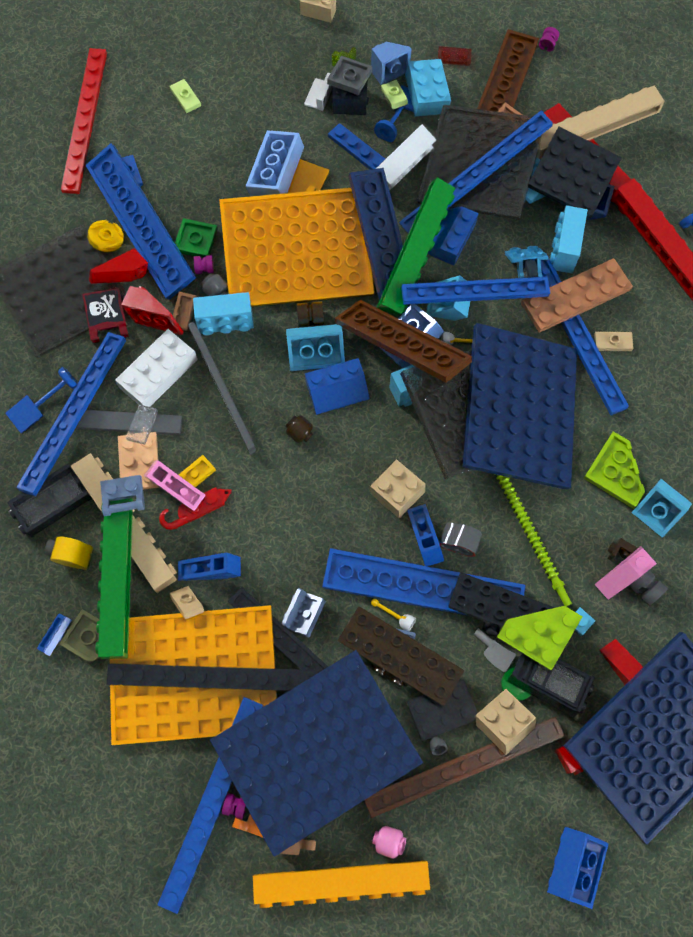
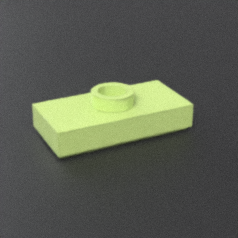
(394, 94)
(185, 96)

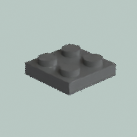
(349, 75)

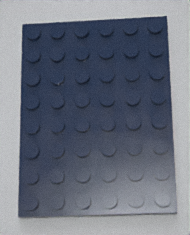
(520, 407)
(643, 742)
(315, 752)

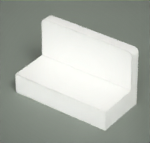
(319, 94)

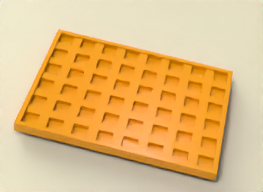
(208, 640)

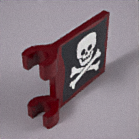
(104, 312)

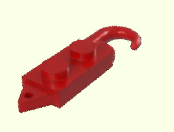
(213, 500)

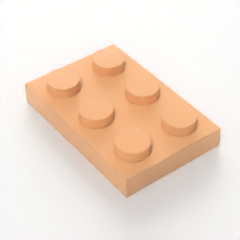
(137, 458)

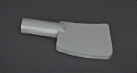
(495, 653)

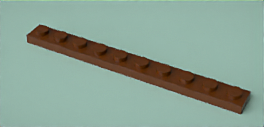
(458, 769)

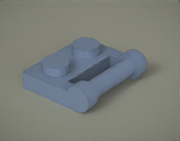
(122, 489)

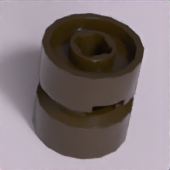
(310, 314)

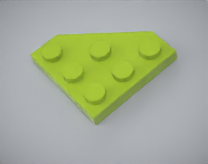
(617, 471)
(541, 634)

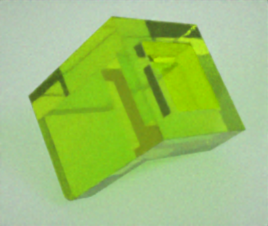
(336, 55)

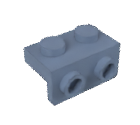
(303, 613)

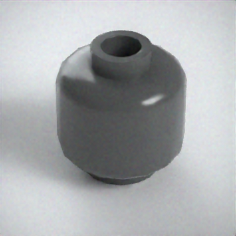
(214, 285)

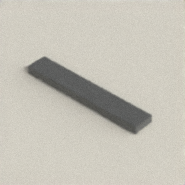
(122, 421)

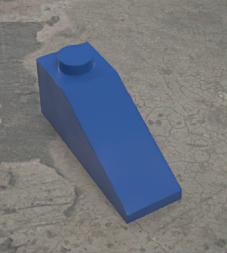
(425, 535)
(210, 567)

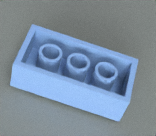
(275, 163)

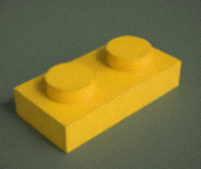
(198, 471)

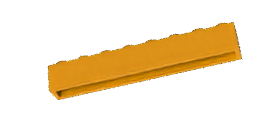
(341, 882)

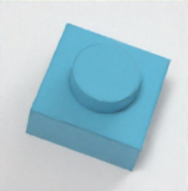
(585, 622)

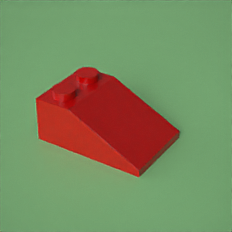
(148, 311)

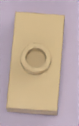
(613, 341)
(186, 602)

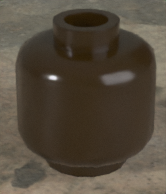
(299, 429)

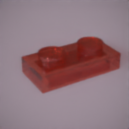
(454, 55)

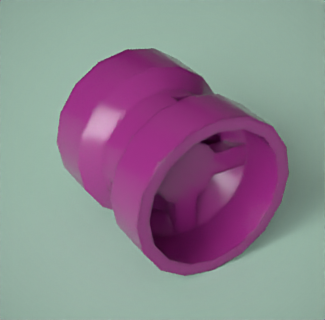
(549, 38)
(205, 264)
(230, 808)

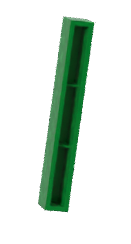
(417, 245)
(115, 584)

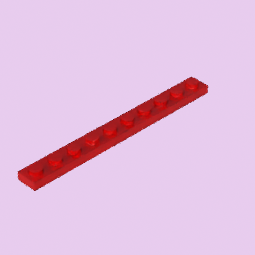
(84, 121)

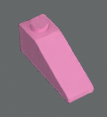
(174, 485)
(625, 573)

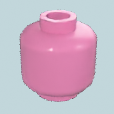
(389, 842)

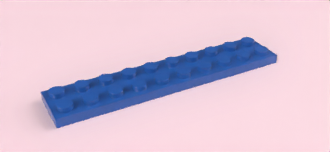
(140, 222)
(397, 580)

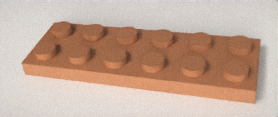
(577, 295)

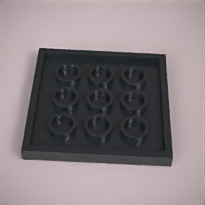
(574, 171)

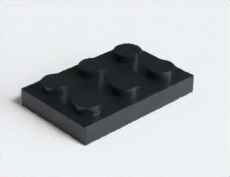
(434, 719)

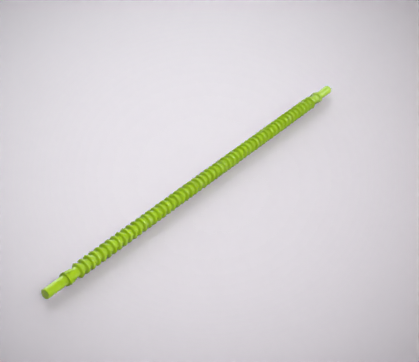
(519, 510)

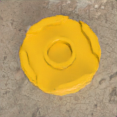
(105, 236)

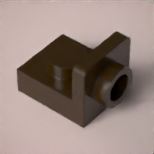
(621, 546)

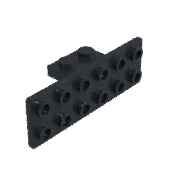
(491, 603)

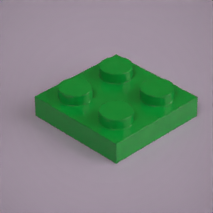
(195, 238)

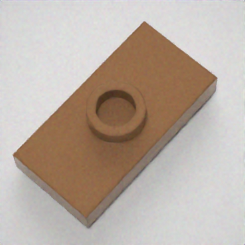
(184, 310)

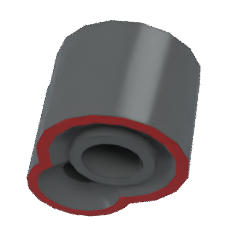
(460, 539)

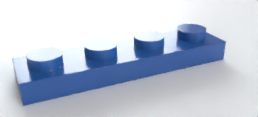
(355, 147)

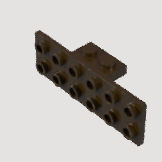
(400, 656)

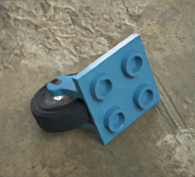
(528, 268)

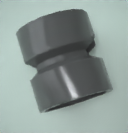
(648, 587)

